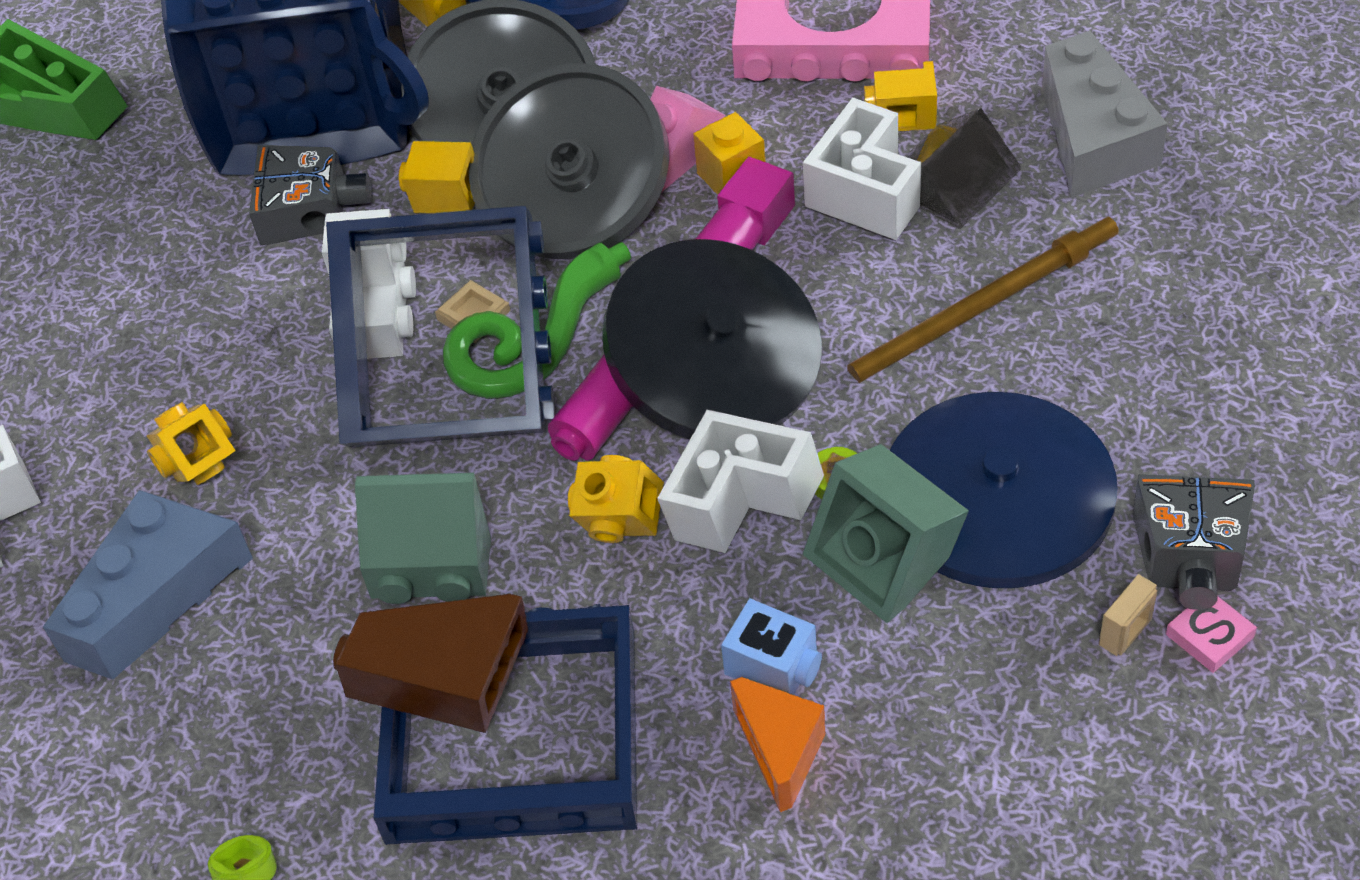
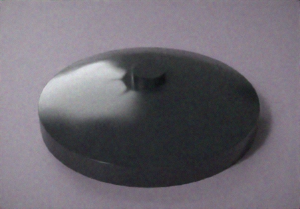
(710, 332)

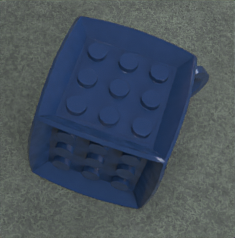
(293, 77)

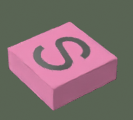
(1211, 633)

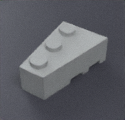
(1098, 115)

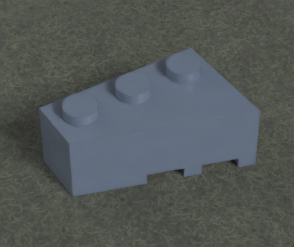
(141, 581)

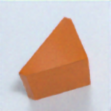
(781, 733)

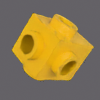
(210, 443)
(615, 498)

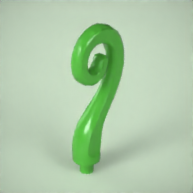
(578, 282)

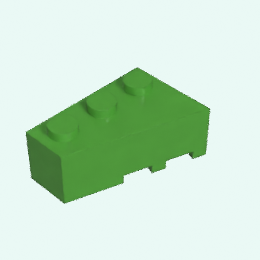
(52, 87)

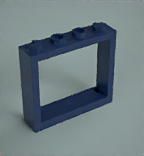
(350, 332)
(527, 808)

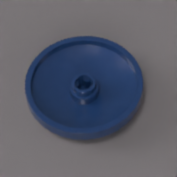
(1026, 473)

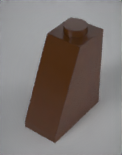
(435, 658)

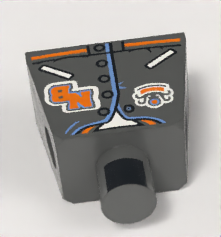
(298, 188)
(1193, 533)

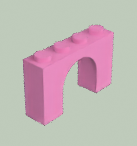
(776, 46)

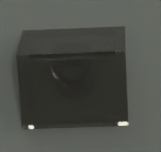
(962, 167)

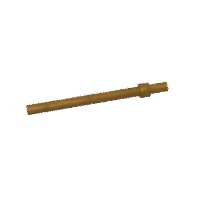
(1066, 250)

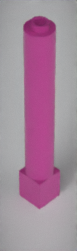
(747, 214)

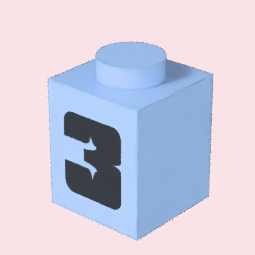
(771, 648)

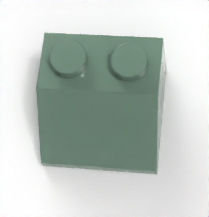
(882, 530)
(422, 536)

